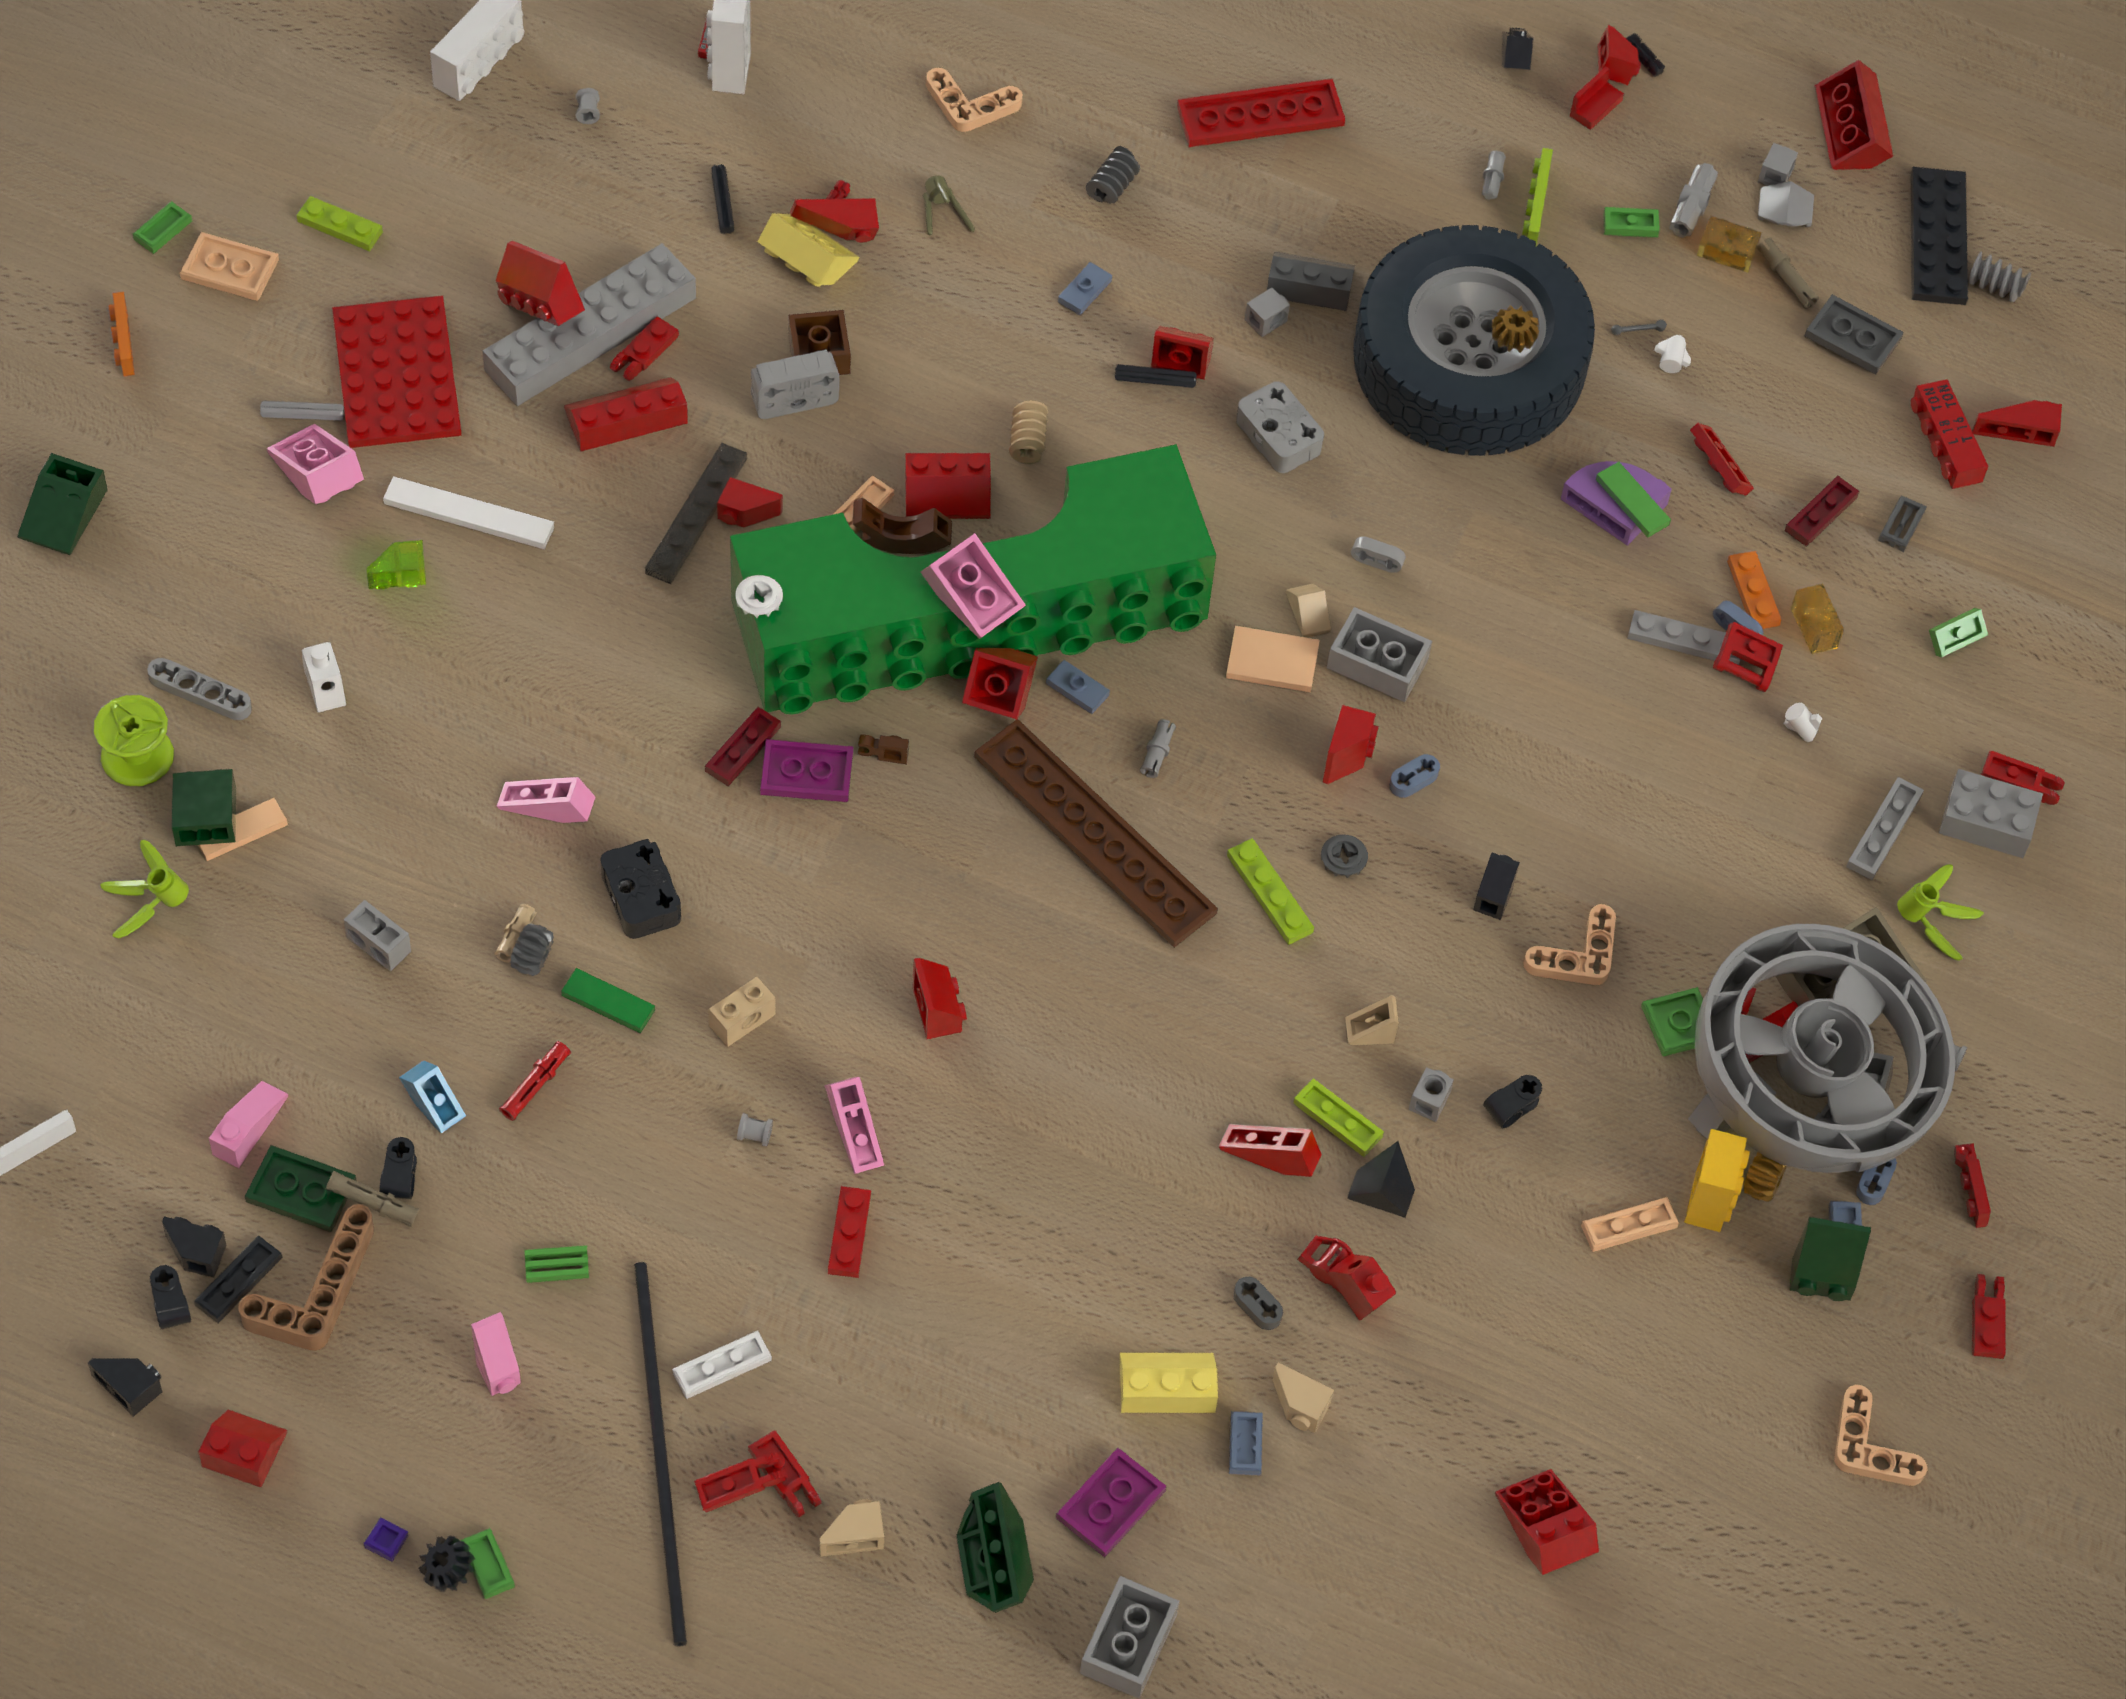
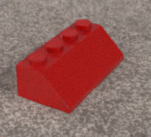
(1854, 118)
(537, 284)
(627, 413)

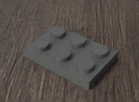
(1854, 334)

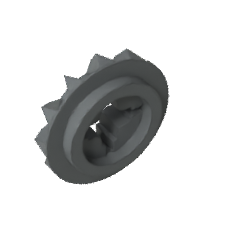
(1354, 850)

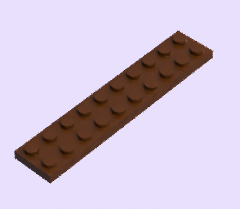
(1096, 833)

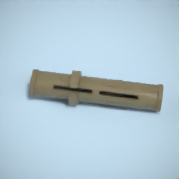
(1781, 264)
(371, 1198)

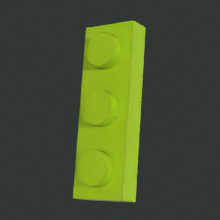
(339, 223)
(1338, 1117)

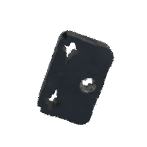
(640, 889)

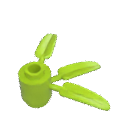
(160, 881)
(1924, 897)

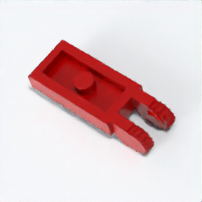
(645, 348)
(2023, 775)
(1989, 1320)
(795, 1473)
(738, 1481)

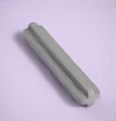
(302, 410)

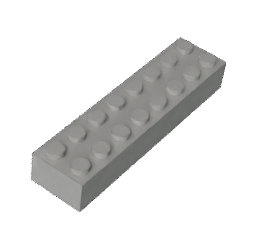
(613, 313)

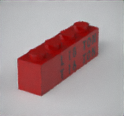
(1949, 434)

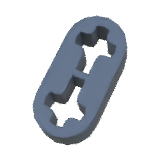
(1728, 612)
(1417, 779)
(1882, 1183)

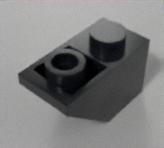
(1517, 49)
(1496, 886)
(195, 1246)

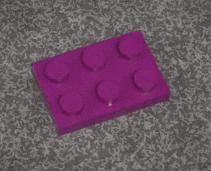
(806, 770)
(1111, 1502)

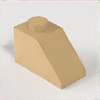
(1301, 1397)
(854, 1530)

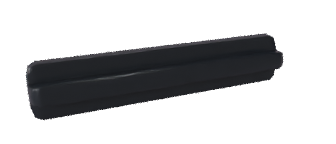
(722, 199)
(1155, 375)

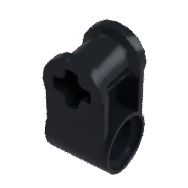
(1514, 1100)
(399, 1172)
(169, 1300)

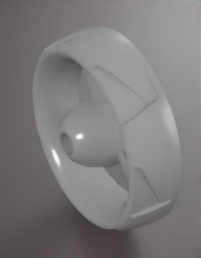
(1824, 1050)

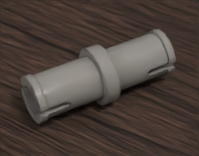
(1158, 748)

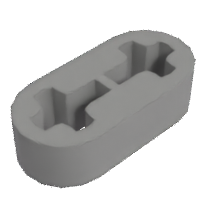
(1378, 554)

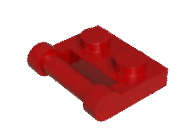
(1751, 648)

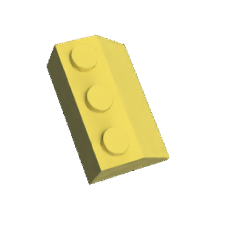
(806, 249)
(1168, 1383)

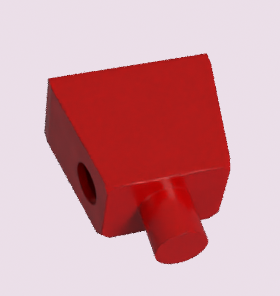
(1364, 1285)

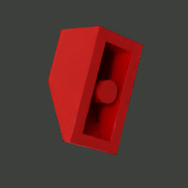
(1618, 56)
(747, 504)

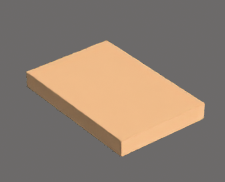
(229, 266)
(1272, 659)

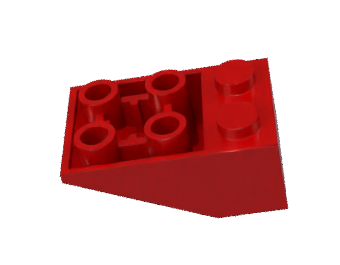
(1549, 1521)

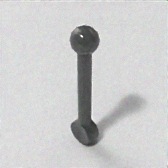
(1660, 325)

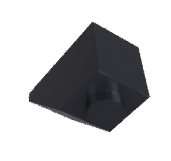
(127, 1381)

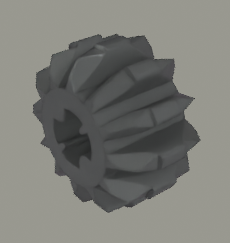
(531, 949)

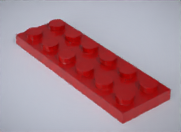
(1260, 112)

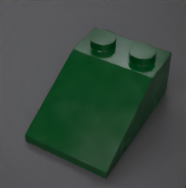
(1829, 1259)

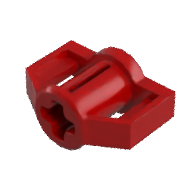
(1320, 1267)

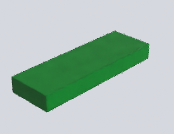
(608, 1000)

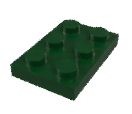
(296, 1188)

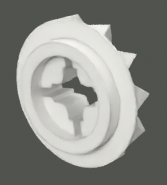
(765, 587)

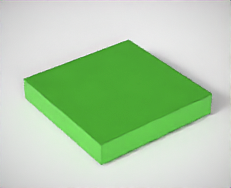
(1674, 1020)

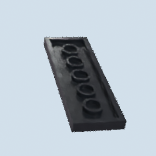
(1939, 236)

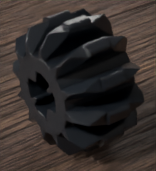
(446, 1563)

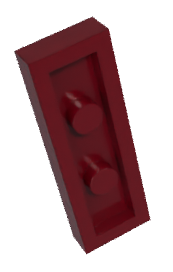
(1822, 511)
(742, 746)

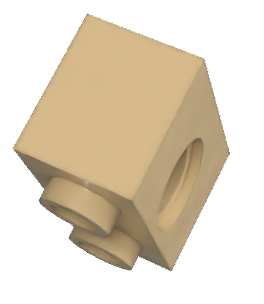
(742, 1011)

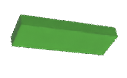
(1633, 499)

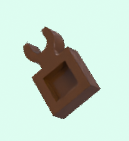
(887, 748)

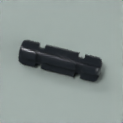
(1646, 56)

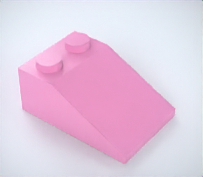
(317, 463)
(973, 586)

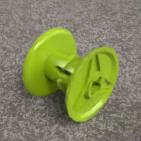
(134, 740)

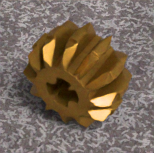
(1515, 329)
(1763, 1178)

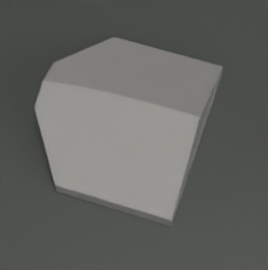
(1786, 204)

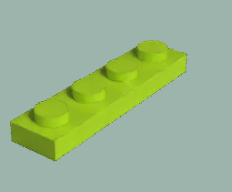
(1538, 189)
(1270, 891)

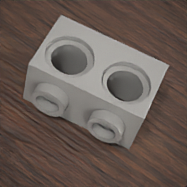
(377, 935)

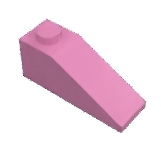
(550, 799)
(246, 1123)
(855, 1124)
(495, 1354)

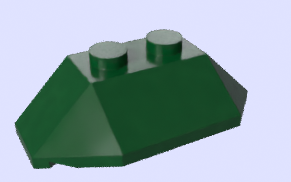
(994, 1550)

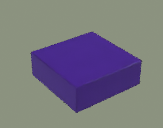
(386, 1539)

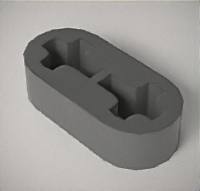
(1252, 1305)

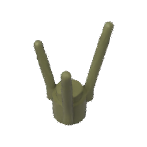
(939, 193)

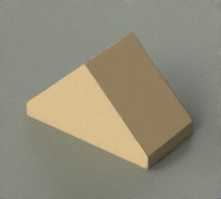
(1310, 609)
(1373, 1023)

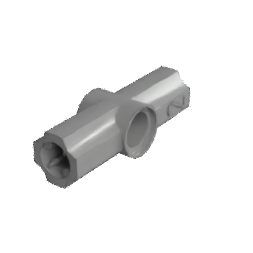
(1693, 200)

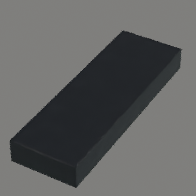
(238, 1279)

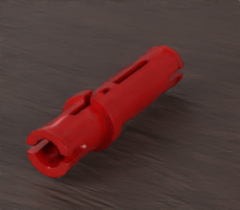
(543, 1070)

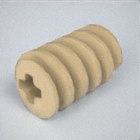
(1028, 431)

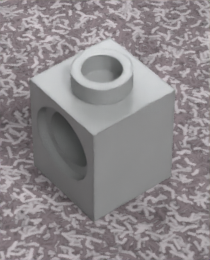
(1778, 165)
(1267, 312)
(1426, 1103)

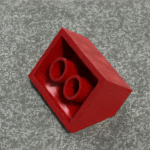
(950, 483)

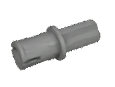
(1493, 174)

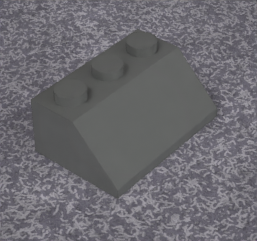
(1311, 280)

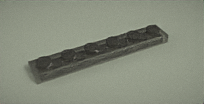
(695, 514)

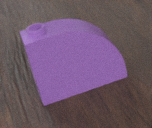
(1592, 501)

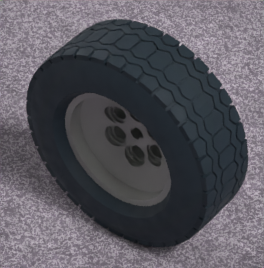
(1430, 348)

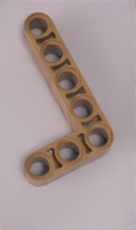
(323, 1290)

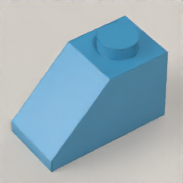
(432, 1095)

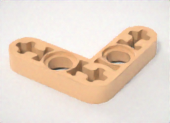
(971, 109)
(1584, 961)
(1864, 1453)

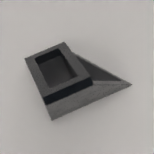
(1384, 1183)

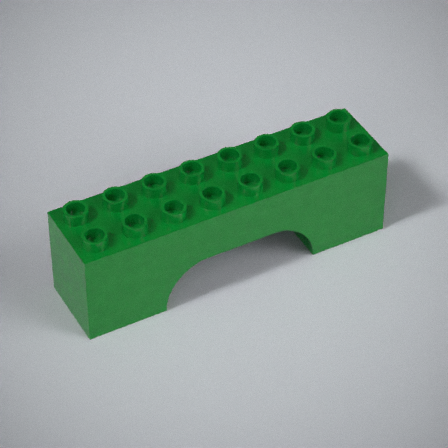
(855, 620)

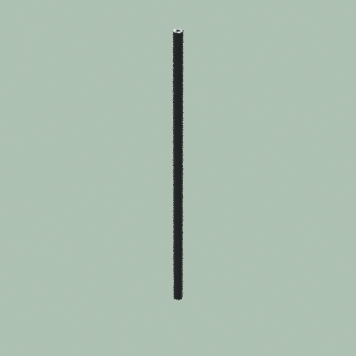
(660, 1455)

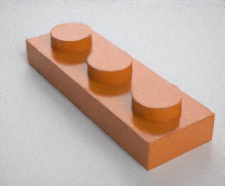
(121, 334)
(1754, 589)

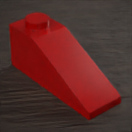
(841, 217)
(2025, 422)
(1275, 1148)

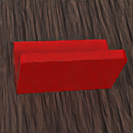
(1595, 100)

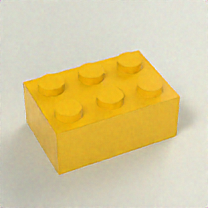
(1717, 1180)

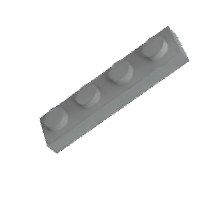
(1677, 636)
(1885, 828)

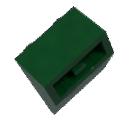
(62, 503)

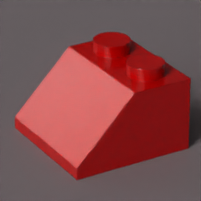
(1182, 350)
(1000, 680)
(1351, 743)
(937, 999)
(241, 1447)

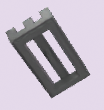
(1894, 539)

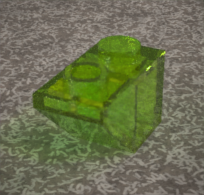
(398, 566)

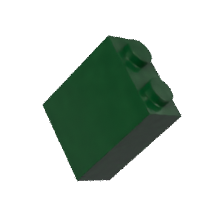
(204, 807)

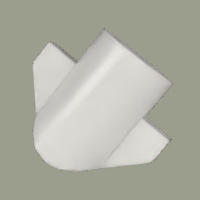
(1673, 354)
(1802, 721)

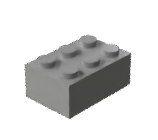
(1379, 654)
(1990, 813)
(1129, 1637)

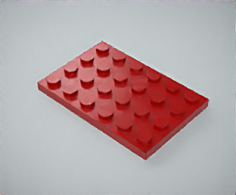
(396, 371)

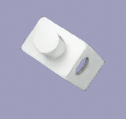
(319, 668)

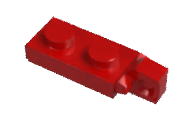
(1973, 1181)

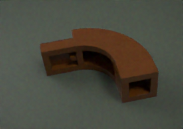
(902, 534)

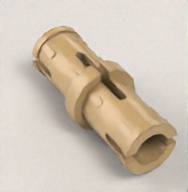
(523, 917)

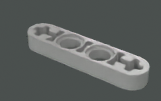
(201, 686)

